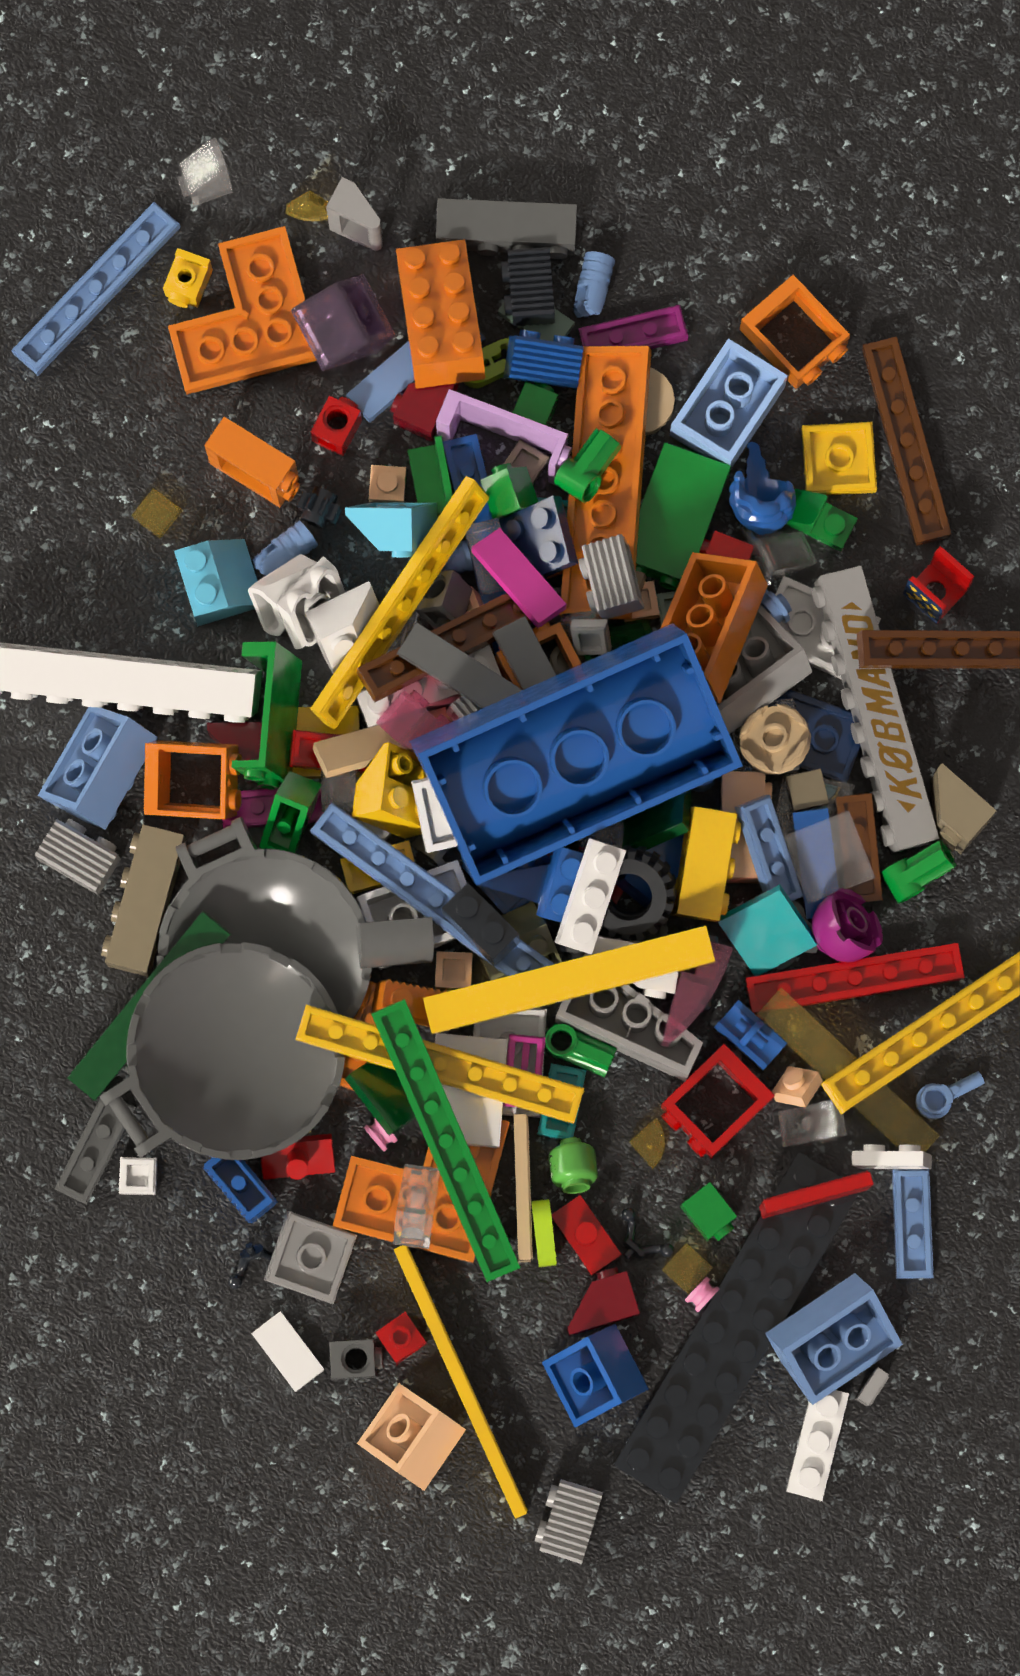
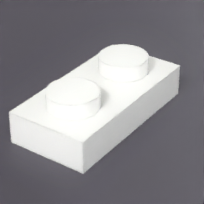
(877, 1158)

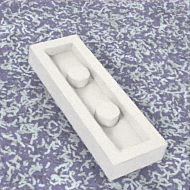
(590, 896)
(817, 1446)

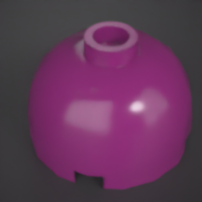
(845, 927)

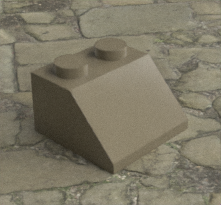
(957, 810)

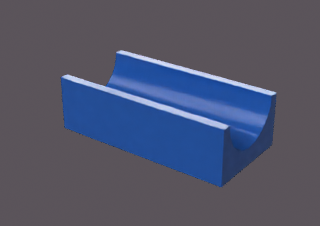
(577, 753)

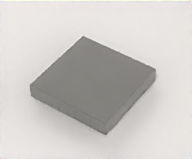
(310, 1257)

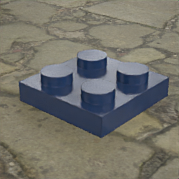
(542, 535)

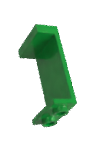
(677, 512)
(279, 713)

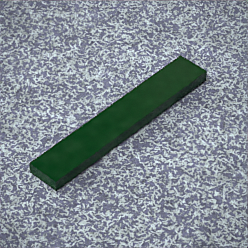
(109, 1051)

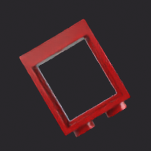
(742, 1076)

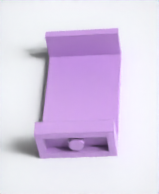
(489, 417)

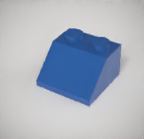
(595, 1375)

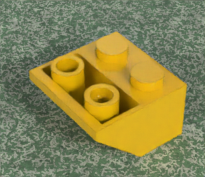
(386, 793)

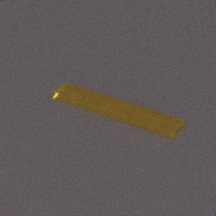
(829, 1056)

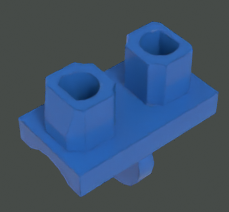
(750, 1035)

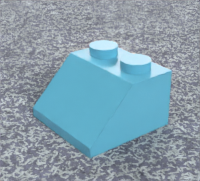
(394, 525)
(217, 578)

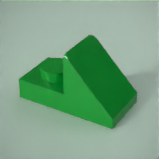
(821, 519)

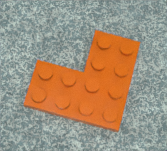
(259, 331)
(372, 1197)

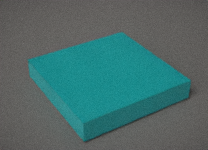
(767, 930)

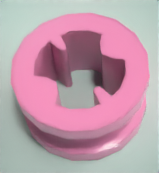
(379, 1135)
(702, 1294)

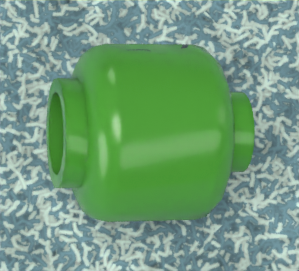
(573, 1165)

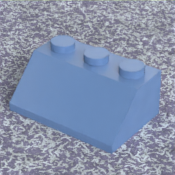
(97, 766)
(834, 1338)

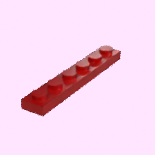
(860, 977)

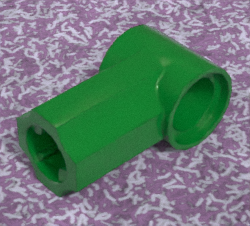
(583, 474)
(911, 874)
(583, 1052)

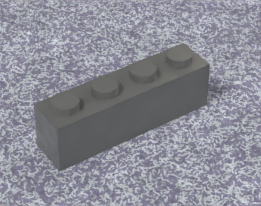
(507, 225)

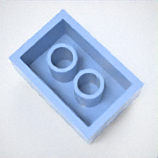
(728, 404)

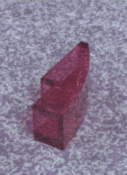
(694, 993)

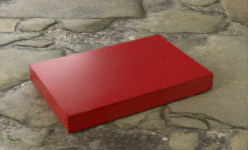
(815, 1194)

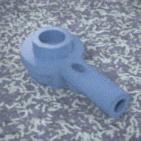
(776, 606)
(935, 1099)

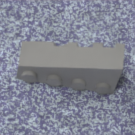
(632, 1026)

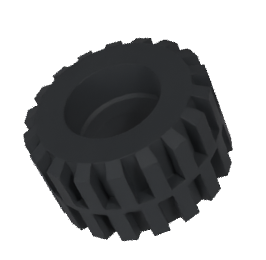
(662, 885)

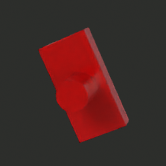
(305, 1157)
(586, 1235)

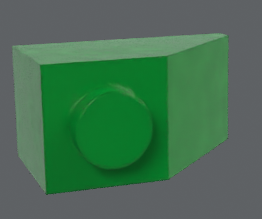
(290, 813)

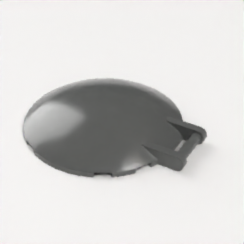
(275, 903)
(221, 1057)

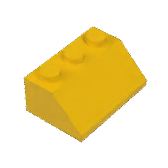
(706, 864)

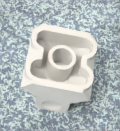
(291, 591)

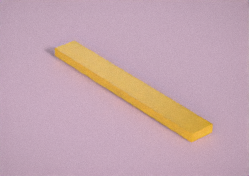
(401, 600)
(569, 980)
(925, 1036)
(452, 1066)
(461, 1381)

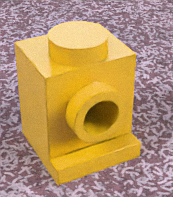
(188, 292)

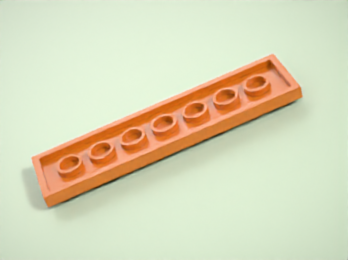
(615, 400)

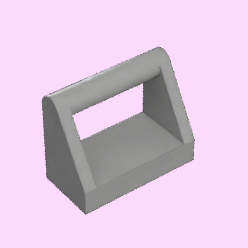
(353, 216)

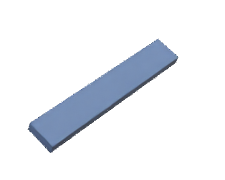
(96, 288)

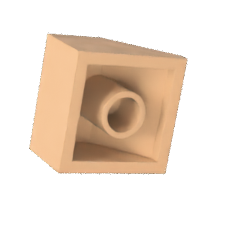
(411, 1436)

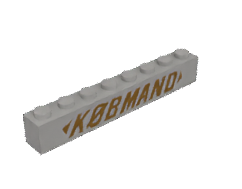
(876, 714)

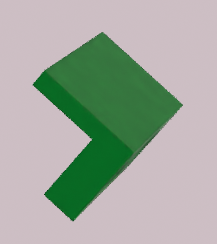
(431, 474)

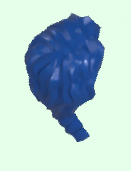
(759, 501)

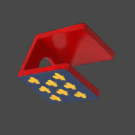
(943, 570)

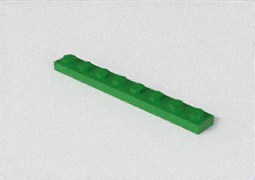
(445, 1140)

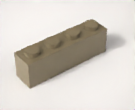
(144, 900)

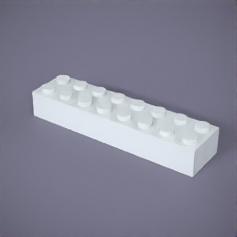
(129, 682)

